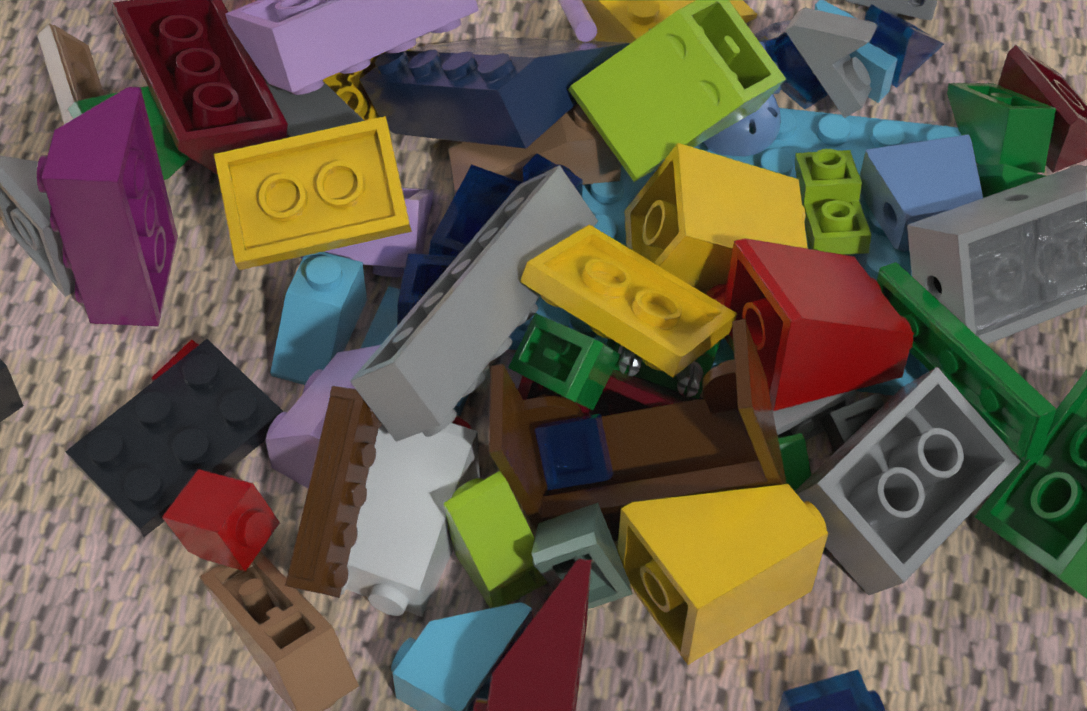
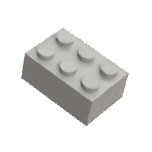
(906, 481)

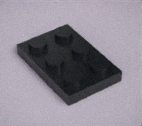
(184, 421)

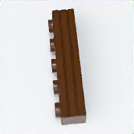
(334, 495)

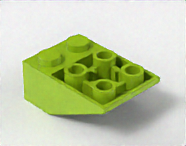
(677, 85)

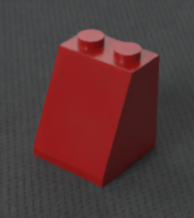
(814, 321)

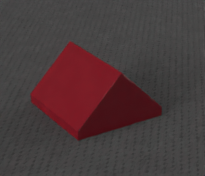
(1042, 83)

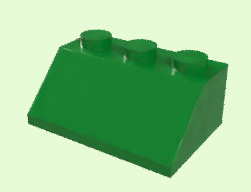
(1045, 498)

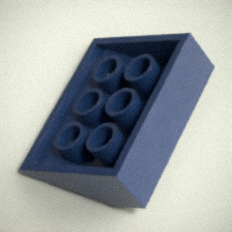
(482, 87)

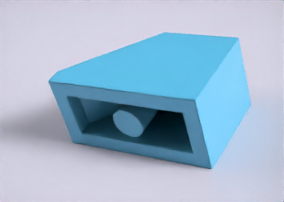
(318, 315)
(456, 658)

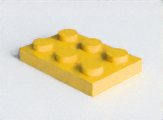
(312, 193)
(629, 299)

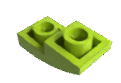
(831, 202)

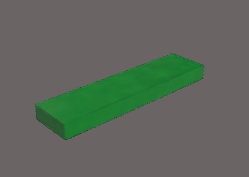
(983, 378)

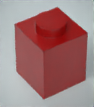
(221, 519)

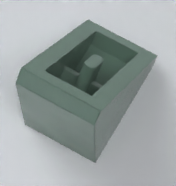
(581, 536)

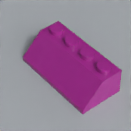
(112, 210)

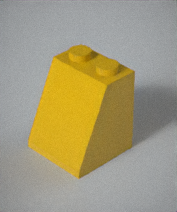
(703, 204)
(720, 560)

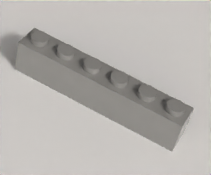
(469, 311)

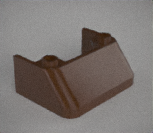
(654, 452)

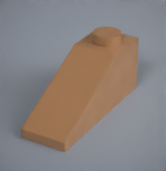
(567, 142)
(283, 634)

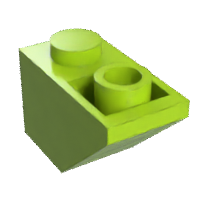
(493, 540)

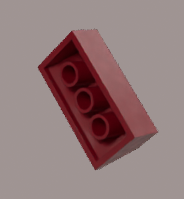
(200, 76)

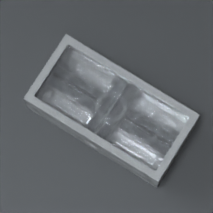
(1008, 255)

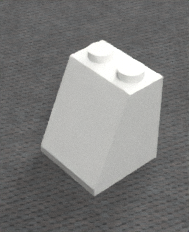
(403, 521)

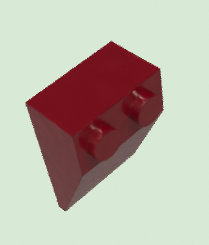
(547, 658)

